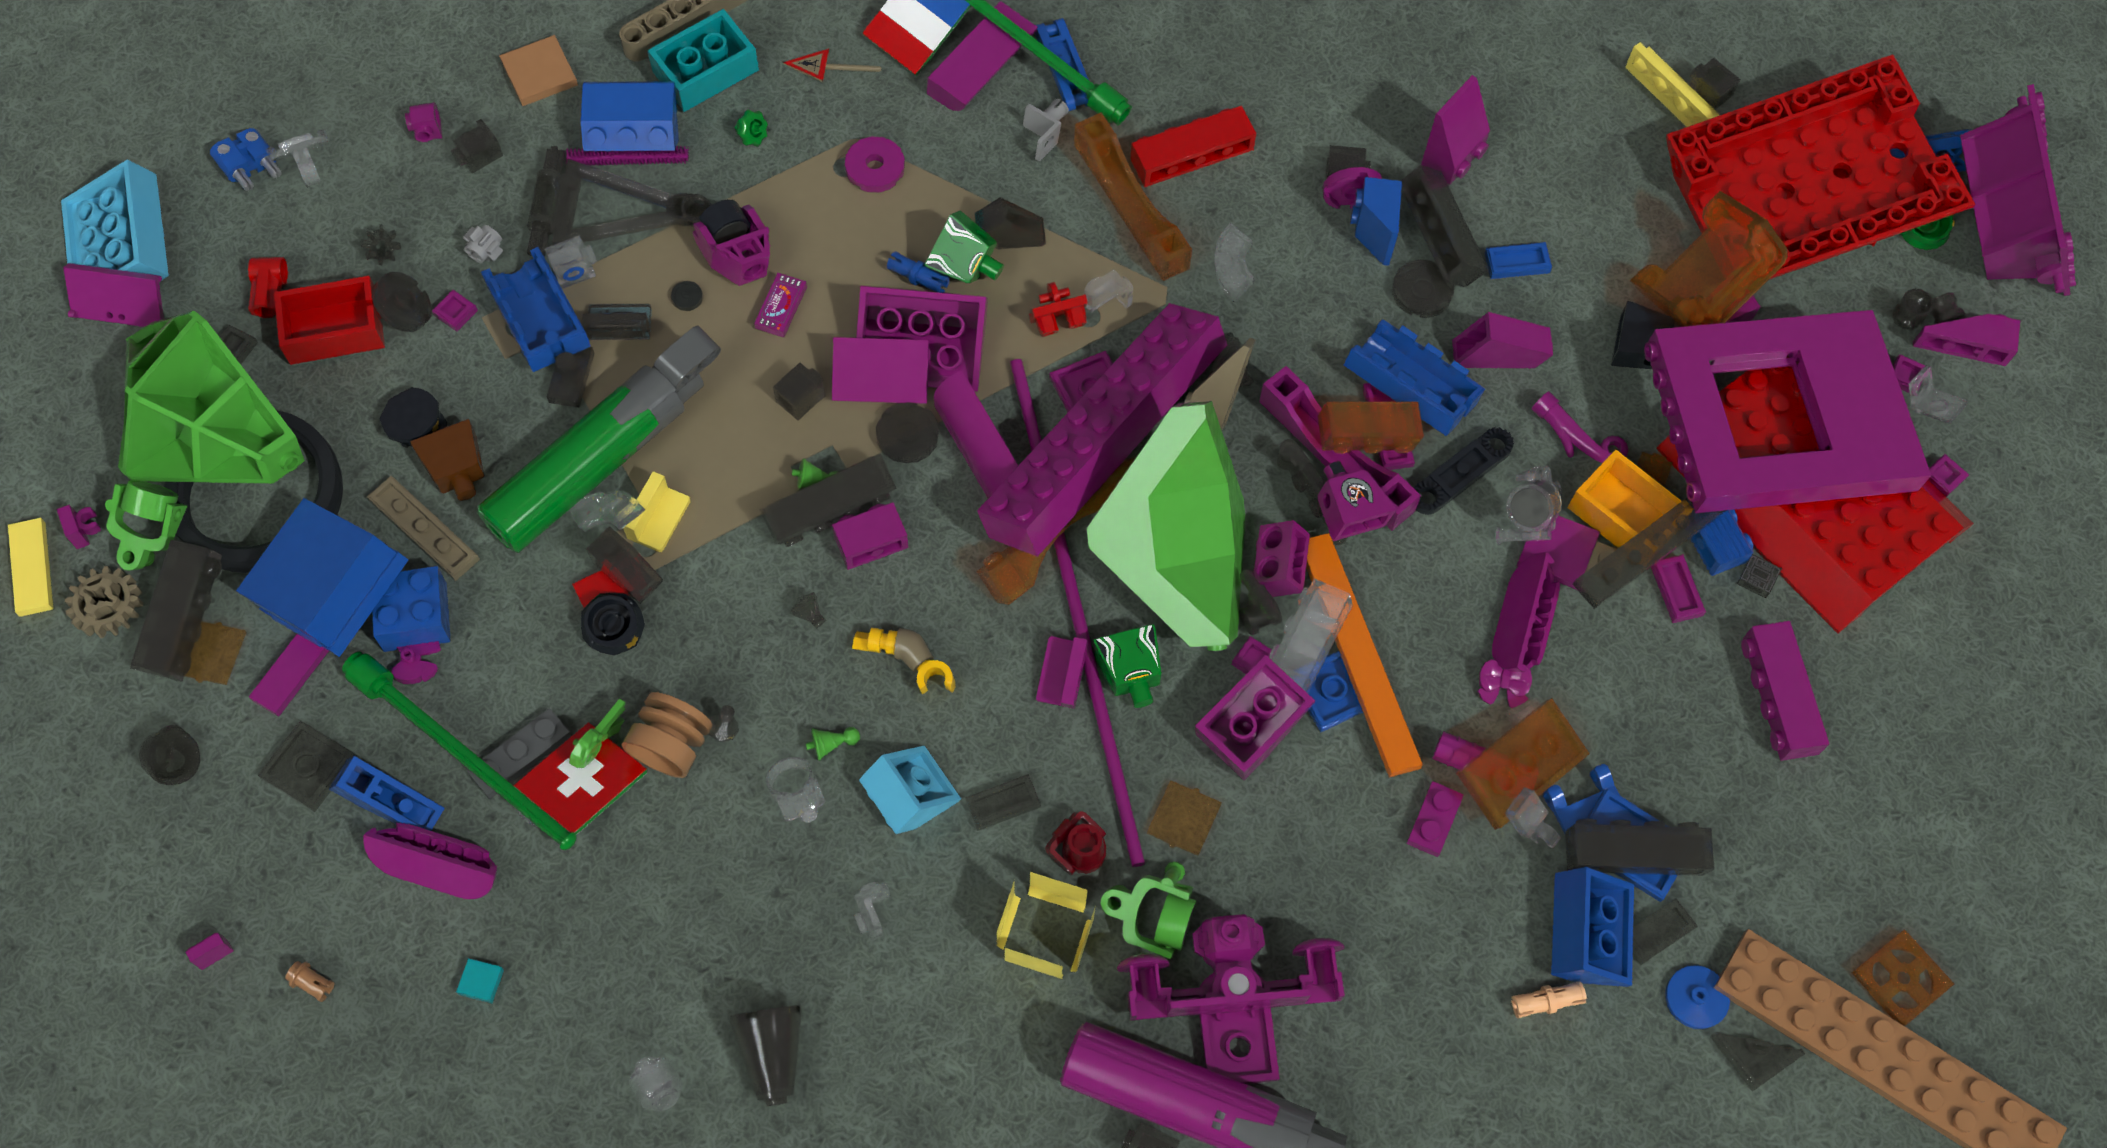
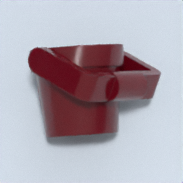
(1083, 844)

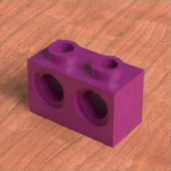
(1281, 557)

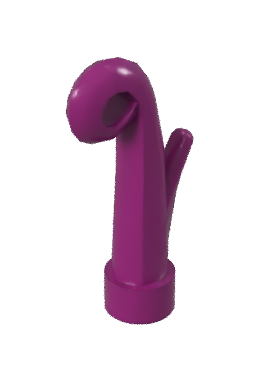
(1571, 433)

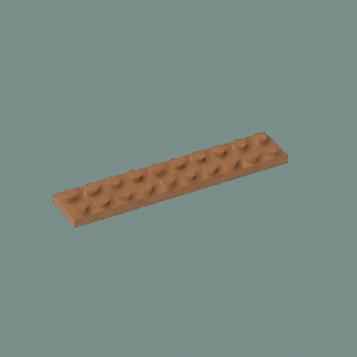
(1880, 1051)

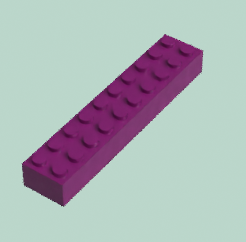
(1102, 429)

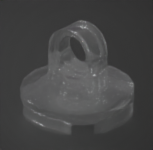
(299, 149)

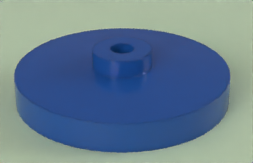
(1693, 997)

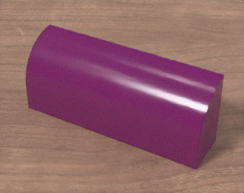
(975, 61)
(974, 432)

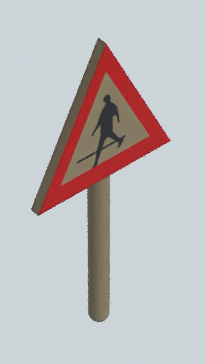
(816, 64)

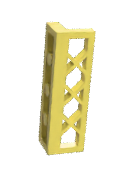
(1668, 86)

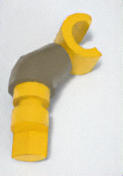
(910, 649)

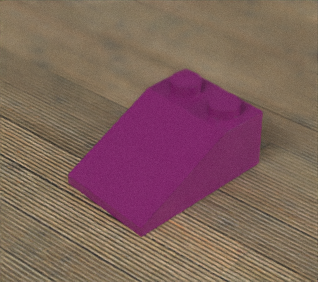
(1458, 133)
(1254, 717)

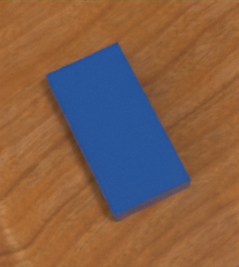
(1518, 260)

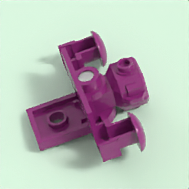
(1234, 997)

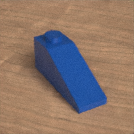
(384, 795)

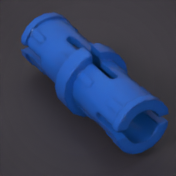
(917, 273)

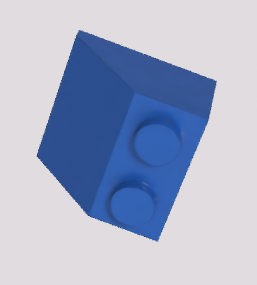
(1377, 216)

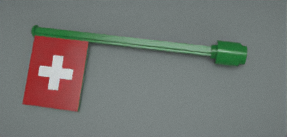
(552, 794)

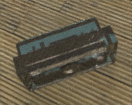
(618, 322)

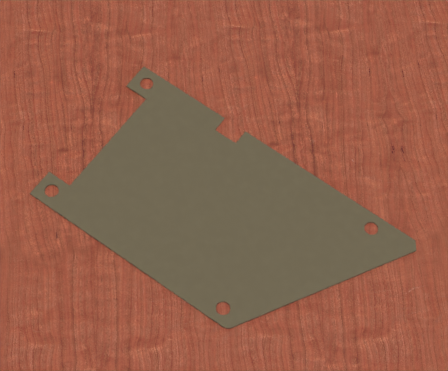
(734, 439)

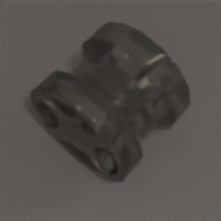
(1946, 309)

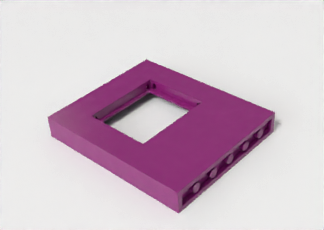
(1846, 393)

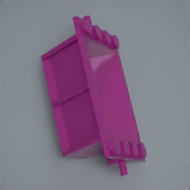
(2017, 198)

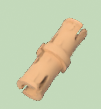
(1548, 999)

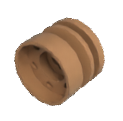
(667, 734)

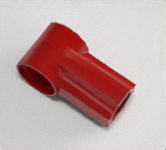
(266, 277)

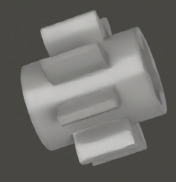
(482, 244)

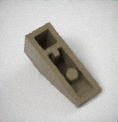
(1224, 383)

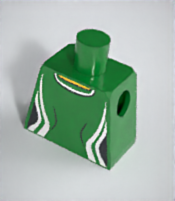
(964, 251)
(1130, 663)

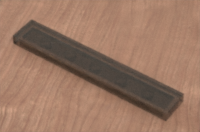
(1642, 552)

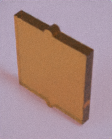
(215, 653)
(1184, 818)

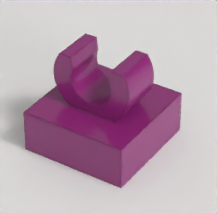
(75, 525)

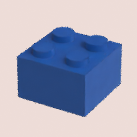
(413, 610)

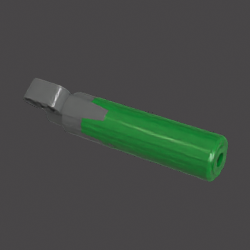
(598, 443)

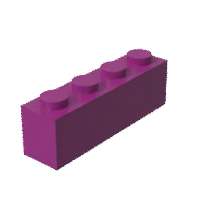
(1784, 691)

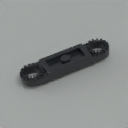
(1463, 469)

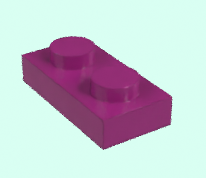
(1435, 819)

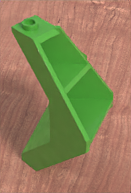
(198, 411)
(1179, 528)

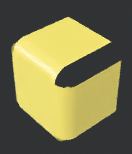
(1054, 892)

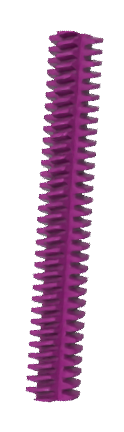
(631, 157)

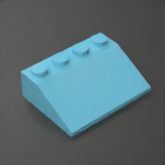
(117, 222)

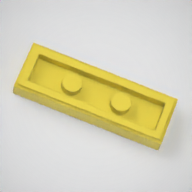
(30, 567)

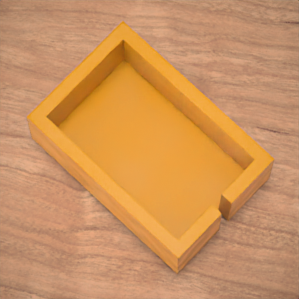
(1621, 500)

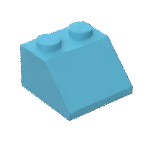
(908, 788)

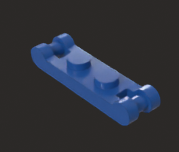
(1064, 48)

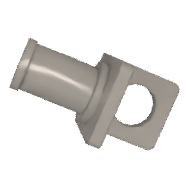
(1046, 125)

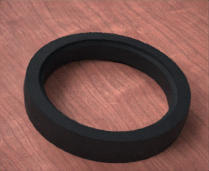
(328, 497)

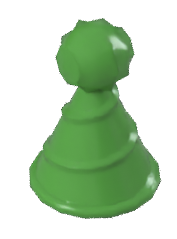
(809, 474)
(827, 741)

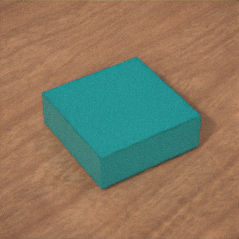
(480, 981)

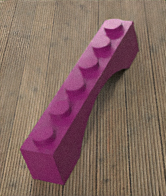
(1297, 410)

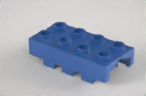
(537, 312)
(1415, 373)

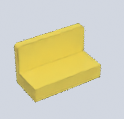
(662, 514)

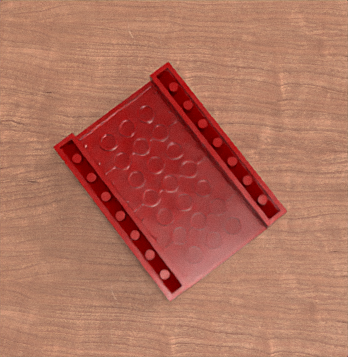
(1834, 550)

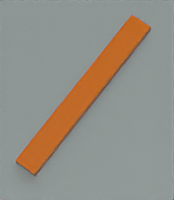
(1365, 667)

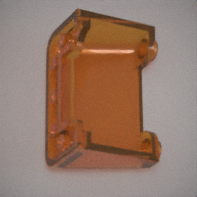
(1718, 268)

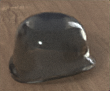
(170, 755)

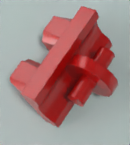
(1072, 308)

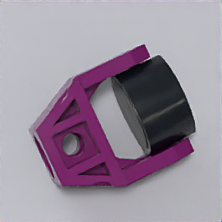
(724, 236)

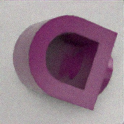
(424, 121)

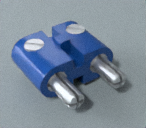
(242, 156)

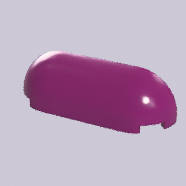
(1526, 614)
(431, 860)

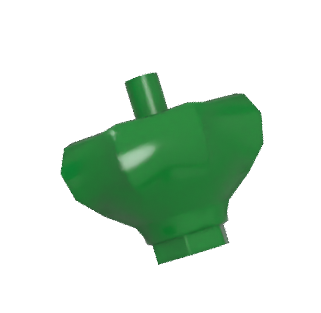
(751, 128)

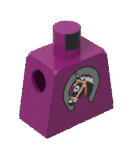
(1352, 502)

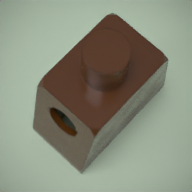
(452, 458)

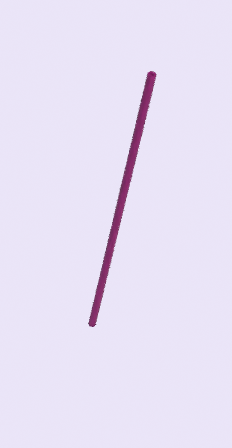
(1081, 631)

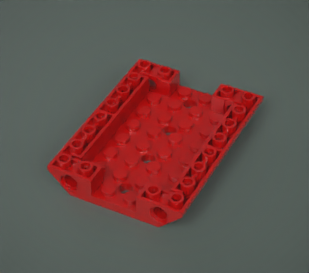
(1797, 144)

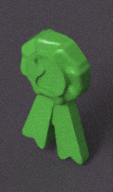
(591, 742)

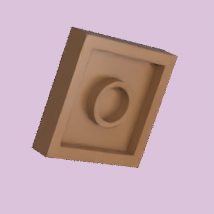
(538, 70)

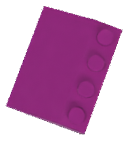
(949, 321)

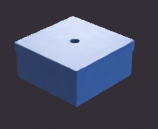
(322, 576)

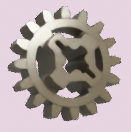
(105, 614)

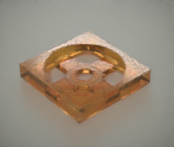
(1939, 980)

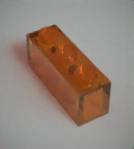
(1370, 426)

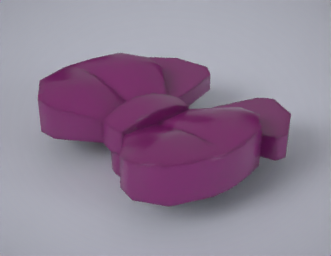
(411, 667)
(1493, 678)

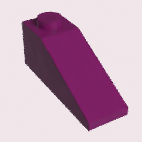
(1979, 338)

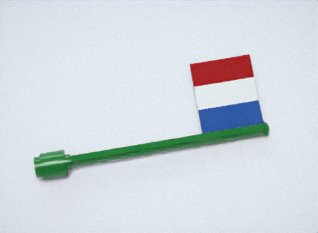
(917, 28)

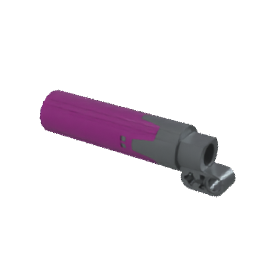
(1187, 1095)

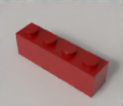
(1192, 146)

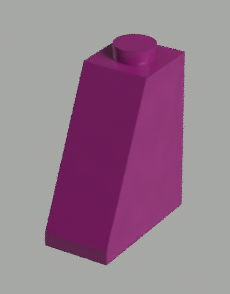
(1502, 343)

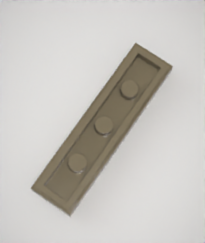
(423, 528)

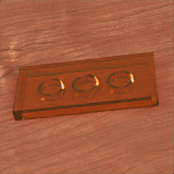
(1526, 756)

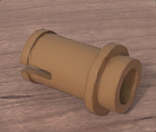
(308, 980)

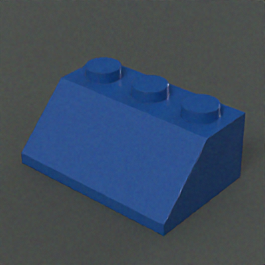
(629, 116)
(1592, 928)

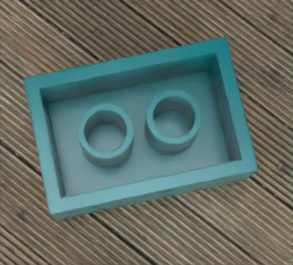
(704, 59)

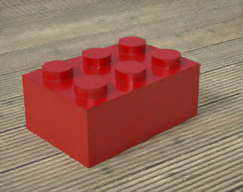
(328, 320)

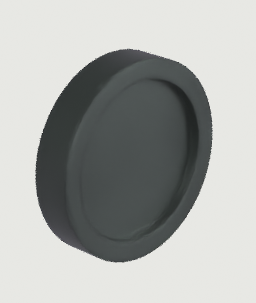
(687, 296)

